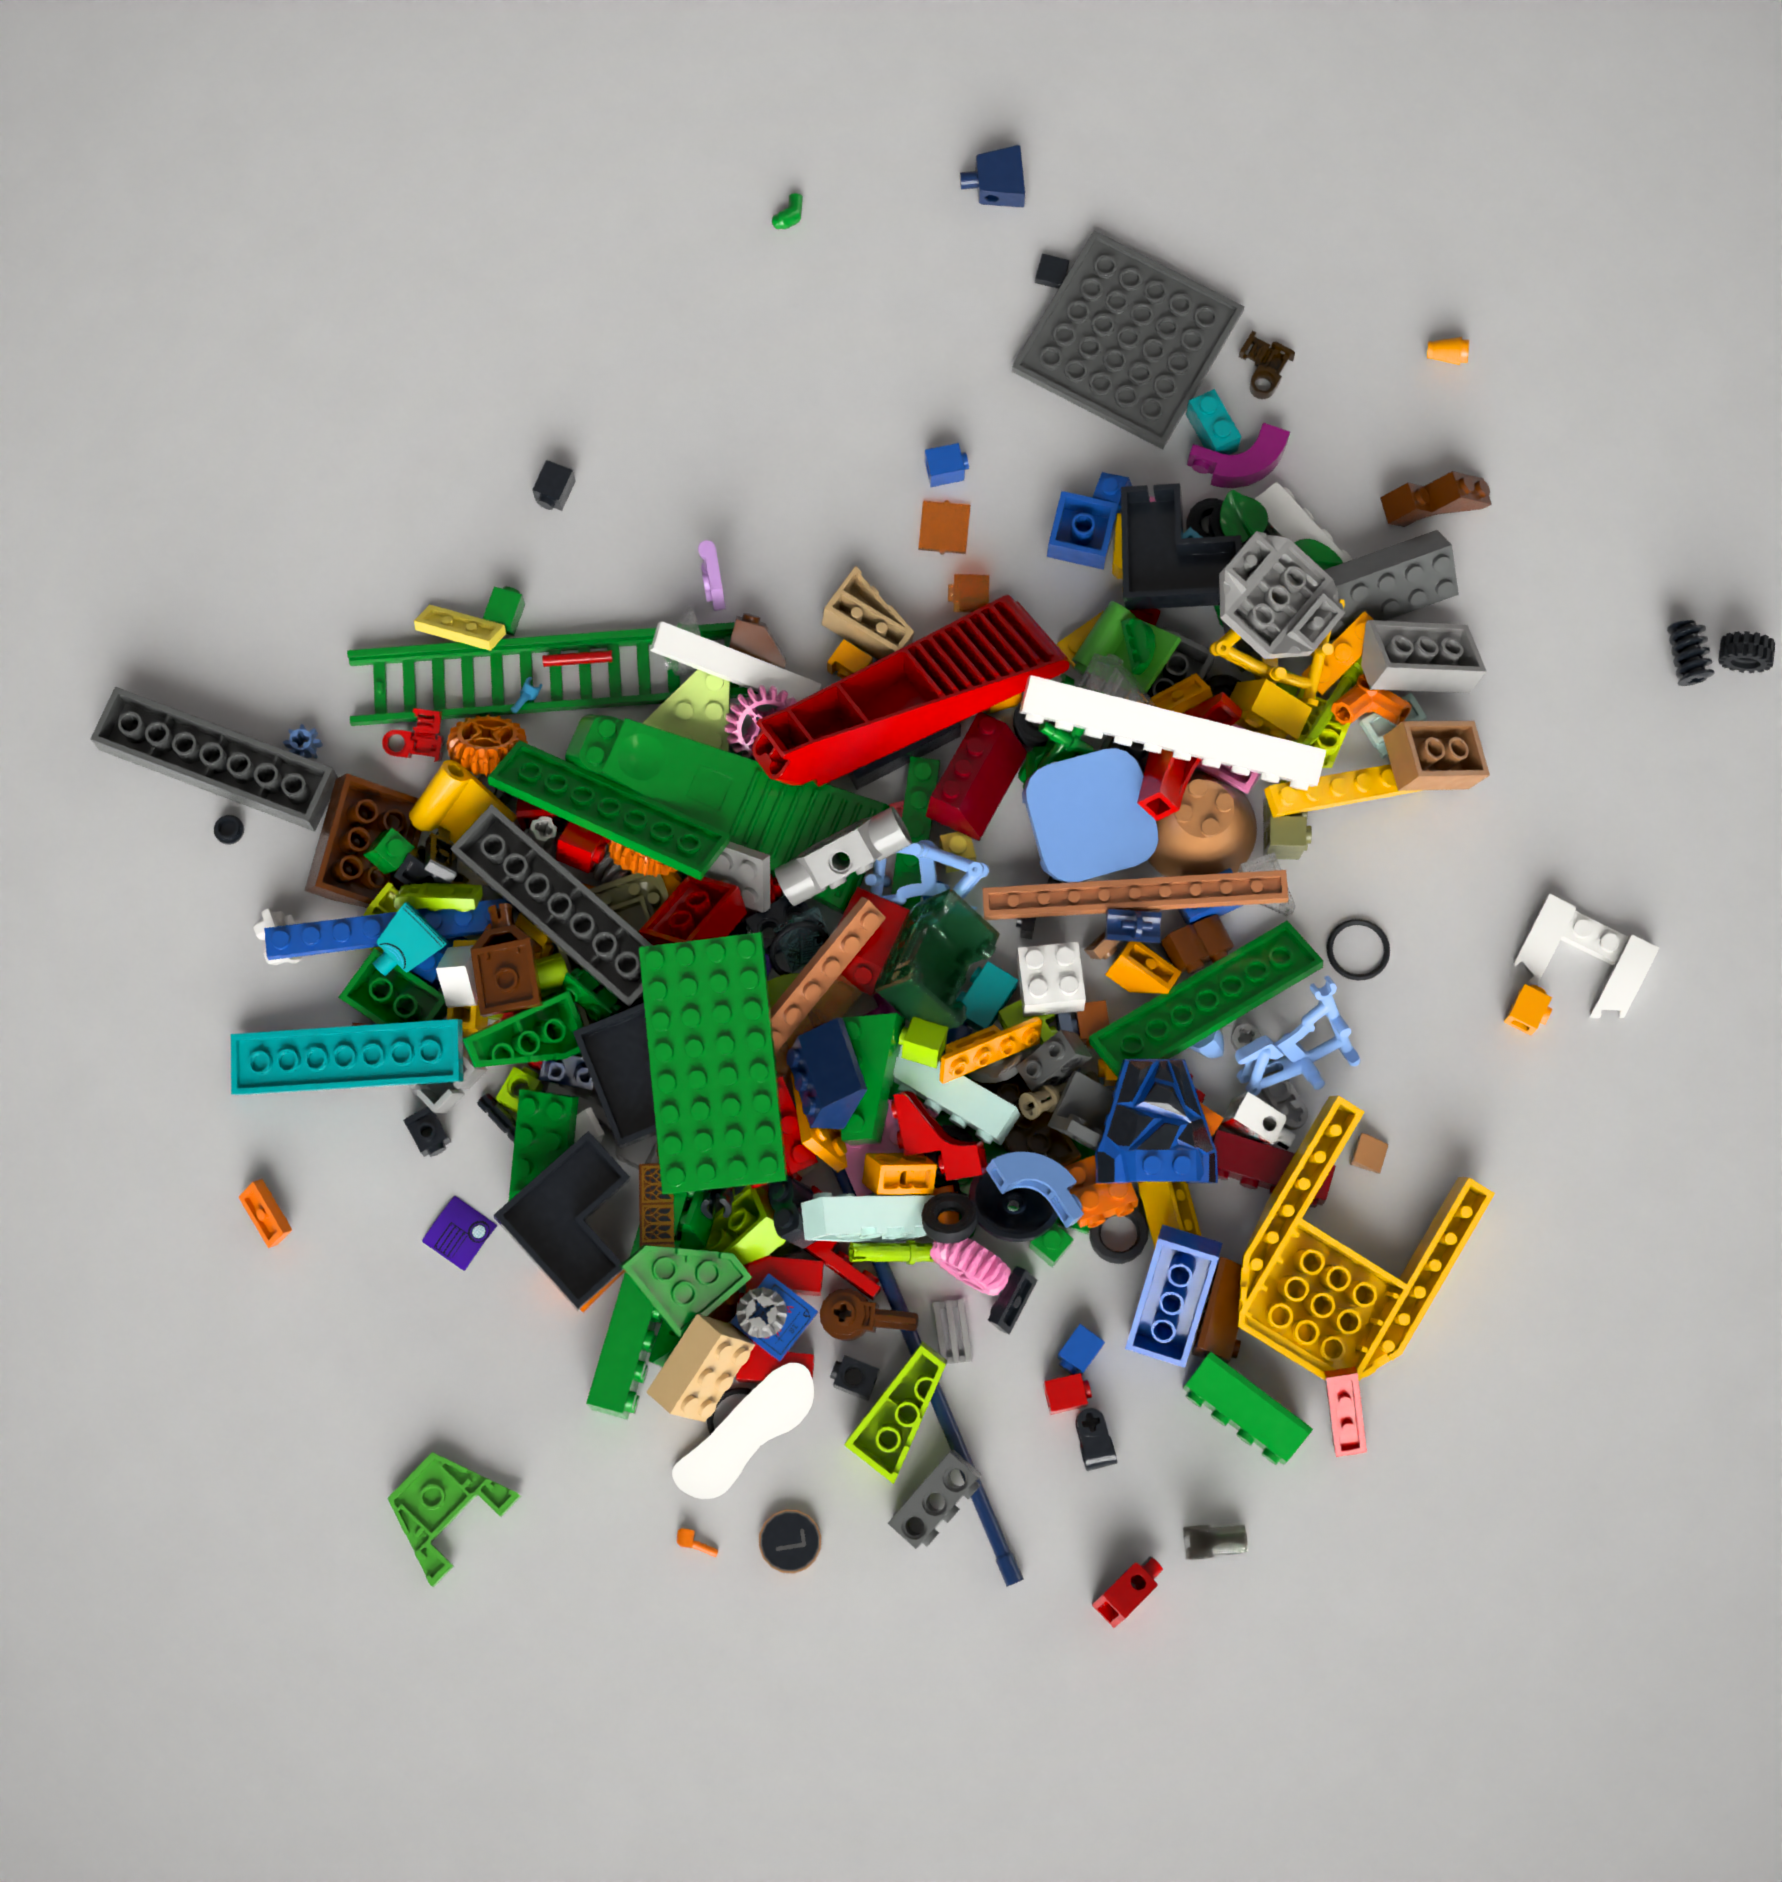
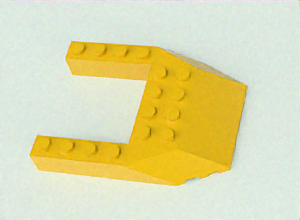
(1323, 1298)

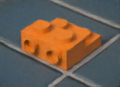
(1099, 1199)

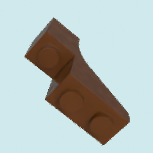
(1444, 495)

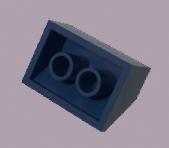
(827, 1075)

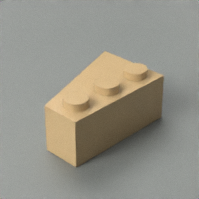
(865, 618)

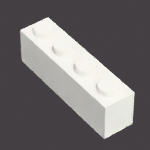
(1292, 521)

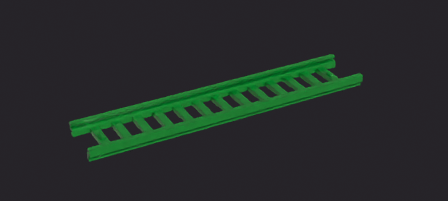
(524, 647)

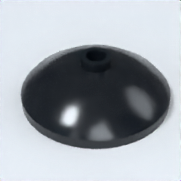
(1030, 1221)

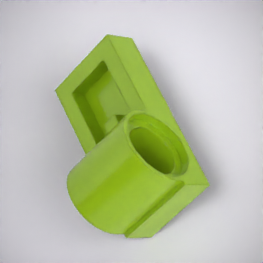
(551, 973)

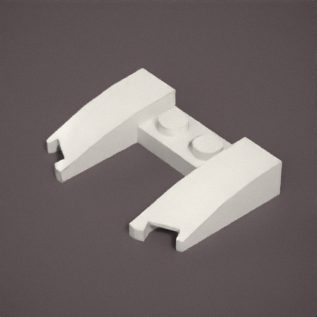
(1628, 955)

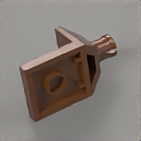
(505, 966)

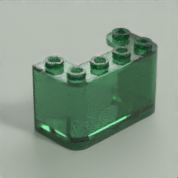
(933, 957)

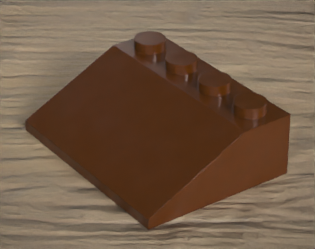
(351, 824)

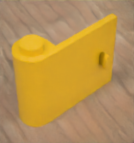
(454, 801)

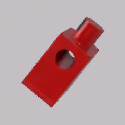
(1122, 1598)

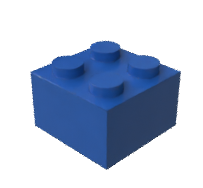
(1082, 530)

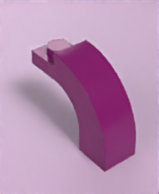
(1242, 468)

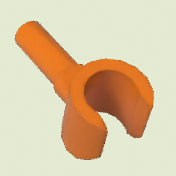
(685, 1539)

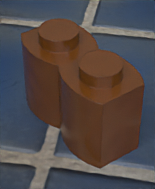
(1197, 944)

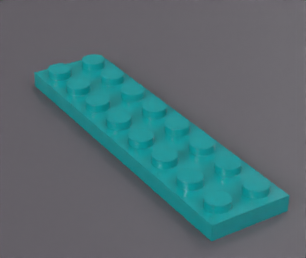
(347, 1057)

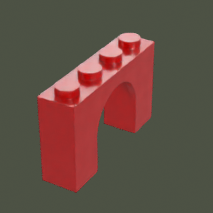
(802, 1278)

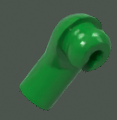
(790, 215)

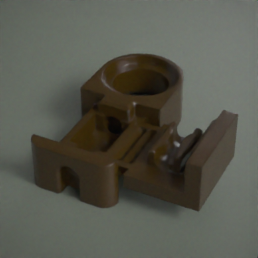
(1270, 363)

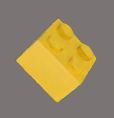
(1270, 709)

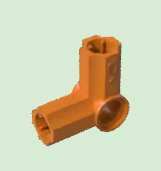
(1366, 700)

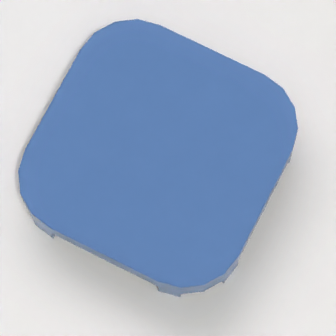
(1089, 815)

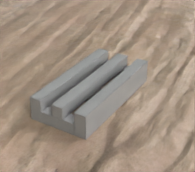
(948, 1304)

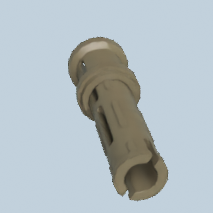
(1040, 1097)

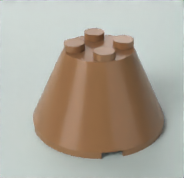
(1208, 832)

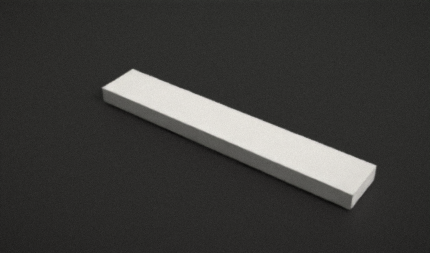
(728, 663)

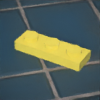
(460, 627)

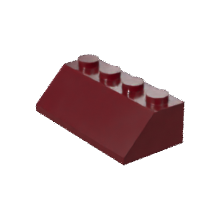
(977, 777)

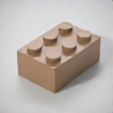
(1436, 755)

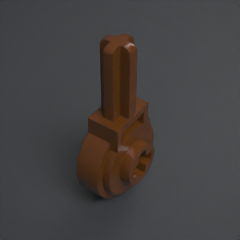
(864, 1316)

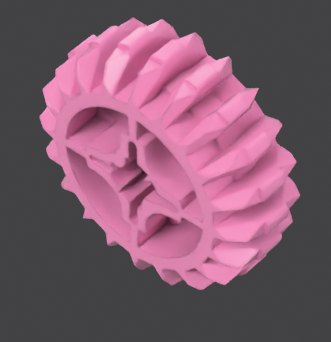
(748, 706)
(972, 1265)

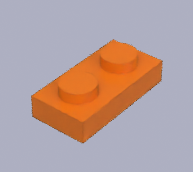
(265, 1213)

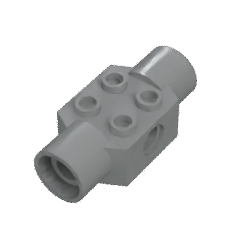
(863, 843)

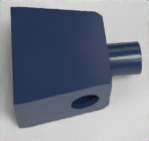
(997, 178)

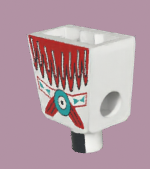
(1246, 1118)

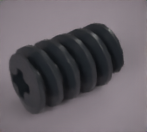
(1689, 653)

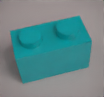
(1213, 423)
(987, 995)

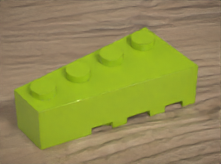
(893, 1420)

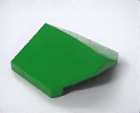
(696, 1225)

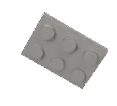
(748, 871)

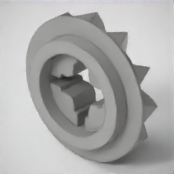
(755, 1326)

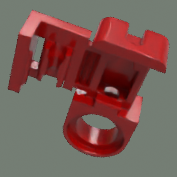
(424, 737)

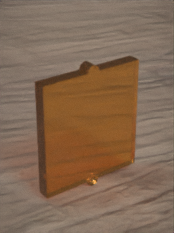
(944, 527)

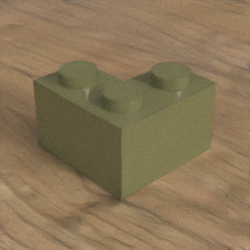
(1285, 835)

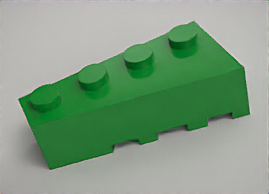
(876, 1050)

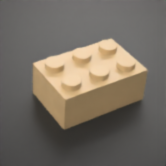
(700, 1368)

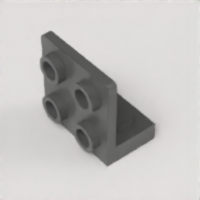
(1082, 1110)

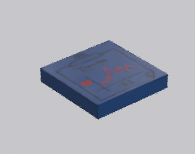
(798, 1318)

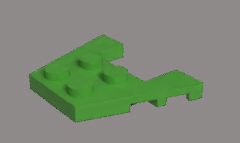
(433, 1499)

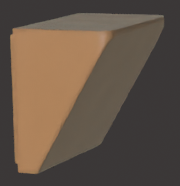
(1369, 1153)

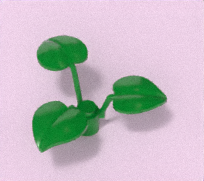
(1246, 515)

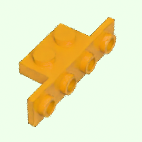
(987, 1047)

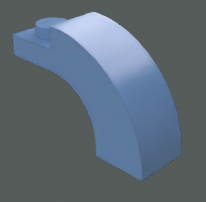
(1042, 1175)

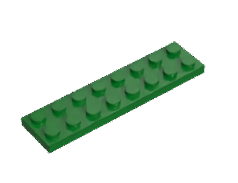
(609, 809)
(1209, 999)

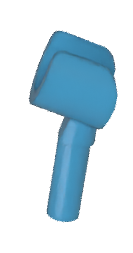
(527, 693)

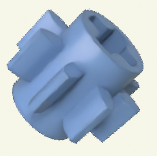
(296, 739)

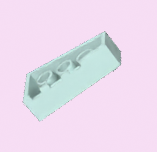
(863, 1218)

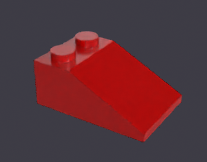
(869, 961)

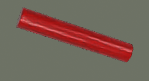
(577, 658)

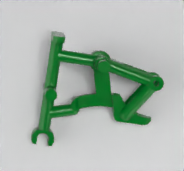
(1059, 747)

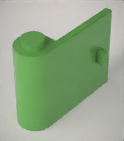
(1109, 638)

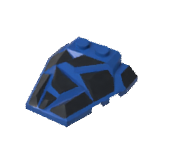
(1155, 1127)

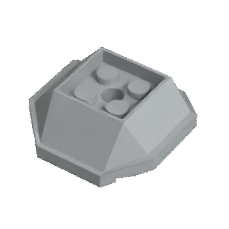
(1278, 598)

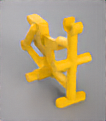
(1269, 668)

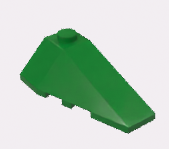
(528, 1034)

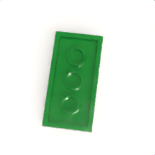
(541, 1135)

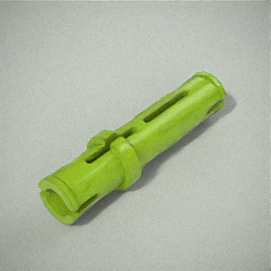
(890, 1252)

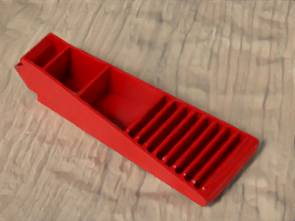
(908, 695)

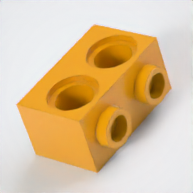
(899, 1173)

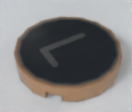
(790, 1541)

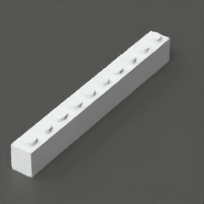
(1172, 731)

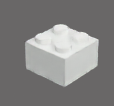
(1050, 979)

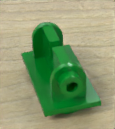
(582, 987)

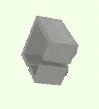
(445, 1095)

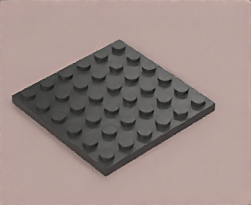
(1128, 339)

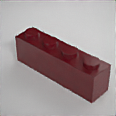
(1257, 1164)

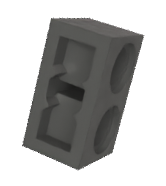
(1054, 1060)

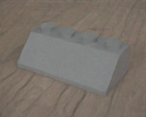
(1420, 657)

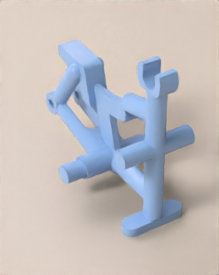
(927, 854)
(1296, 1059)

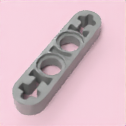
(1296, 1104)

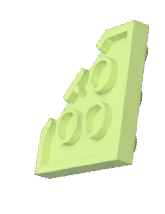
(696, 710)

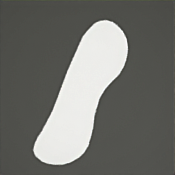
(764, 1413)

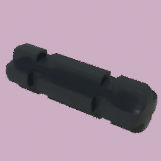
(498, 1115)

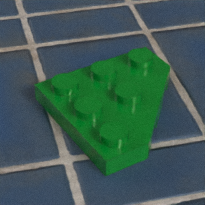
(684, 1281)

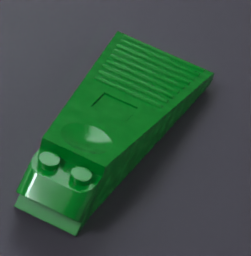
(722, 792)

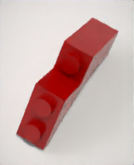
(1167, 776)

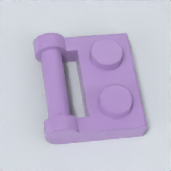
(711, 574)

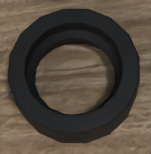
(1125, 1256)

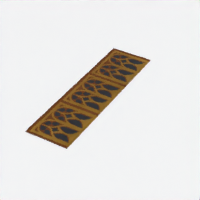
(655, 1209)

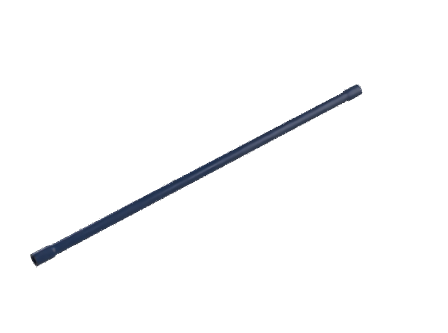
(1004, 1557)

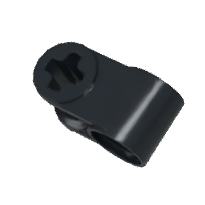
(1097, 1445)

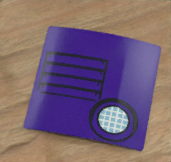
(459, 1233)

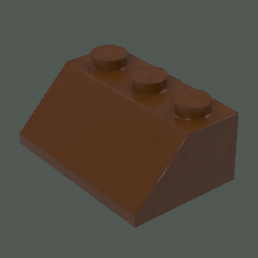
(1219, 1316)

